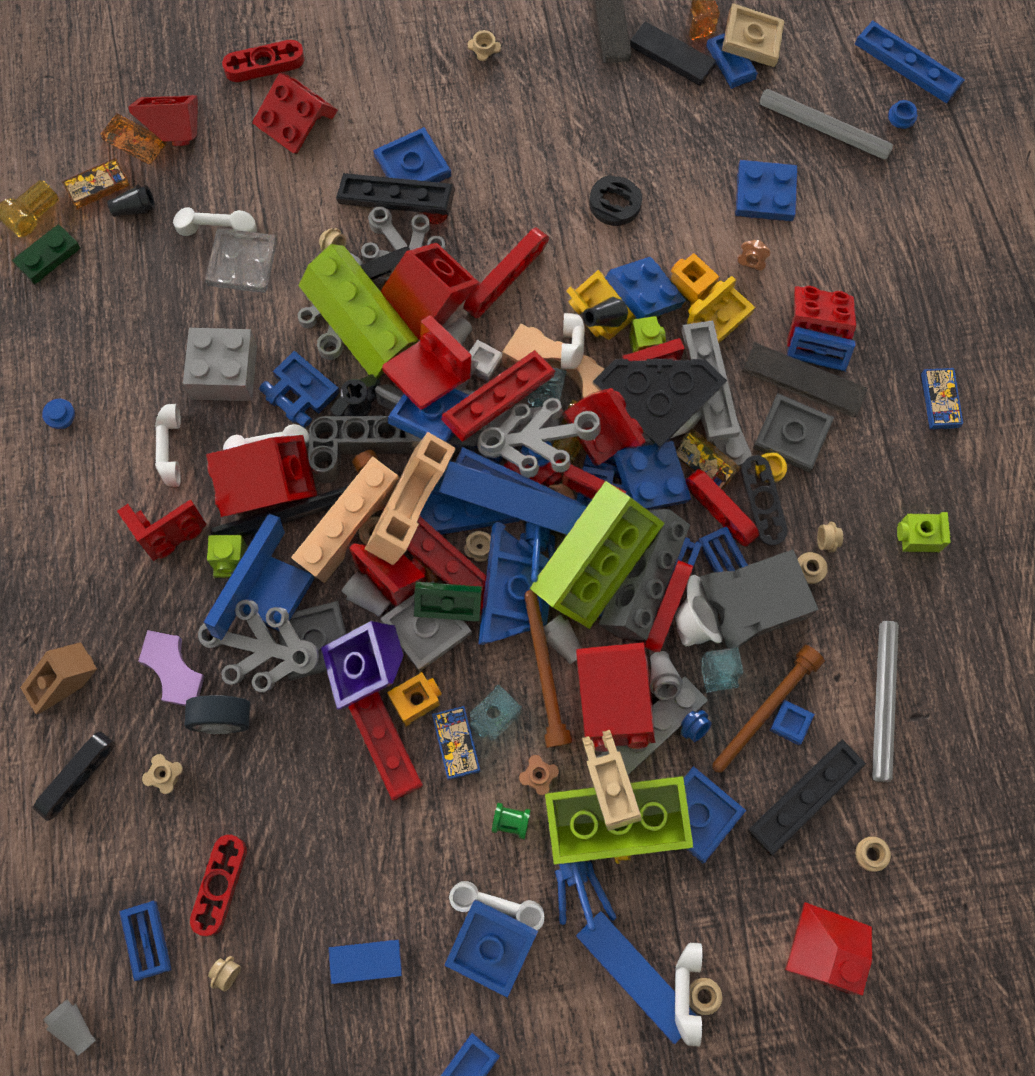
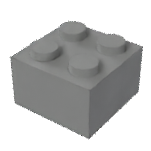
(220, 364)

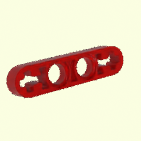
(506, 272)

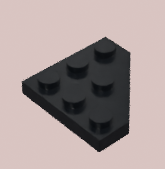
(661, 391)

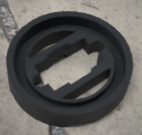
(619, 215)

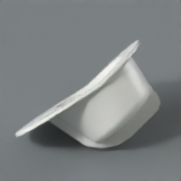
(696, 617)

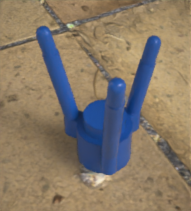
(539, 539)
(576, 875)

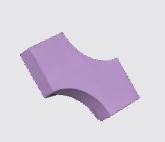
(164, 656)

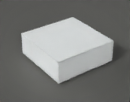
(488, 359)

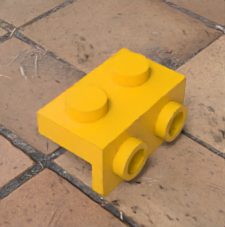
(591, 293)
(724, 307)

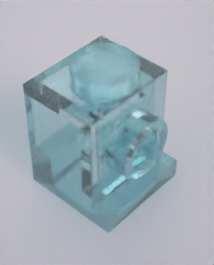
(553, 387)
(721, 669)
(508, 709)

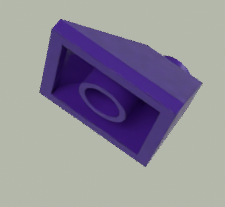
(362, 662)

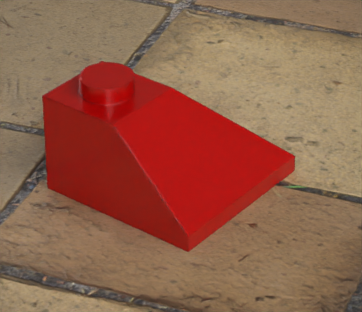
(168, 117)
(394, 581)
(831, 950)

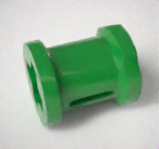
(511, 820)

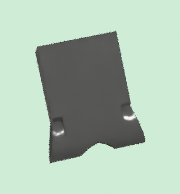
(759, 597)

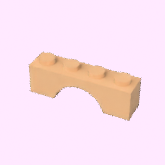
(529, 339)
(403, 509)
(329, 540)

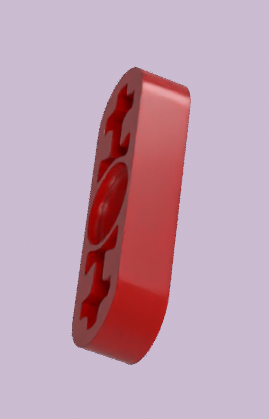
(253, 54)
(722, 507)
(668, 606)
(218, 913)

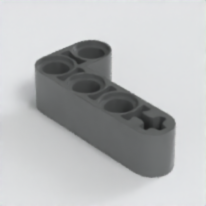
(341, 443)

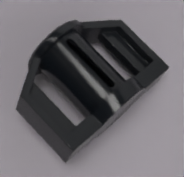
(360, 399)

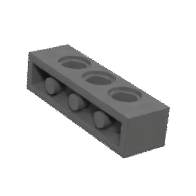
(638, 598)

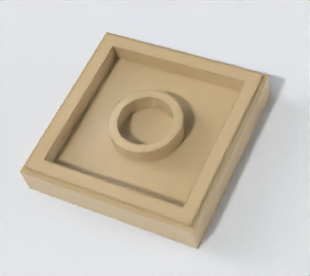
(753, 35)

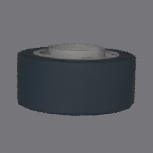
(217, 714)

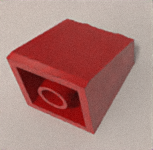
(426, 285)
(261, 474)
(616, 695)

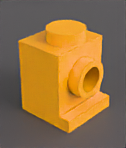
(693, 278)
(402, 696)

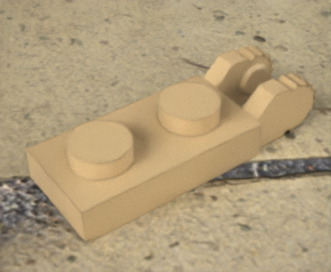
(612, 784)

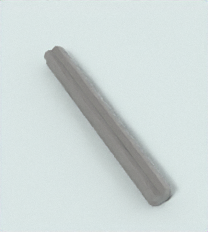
(826, 124)
(885, 702)

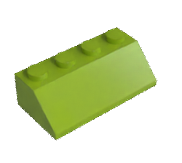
(356, 309)
(597, 555)
(582, 835)

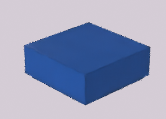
(791, 722)

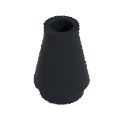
(133, 201)
(607, 313)

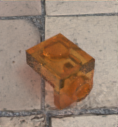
(705, 18)

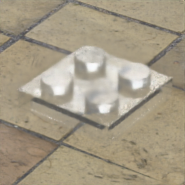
(241, 260)

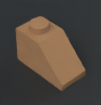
(58, 676)

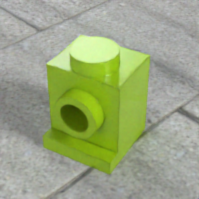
(646, 333)
(915, 540)
(225, 553)

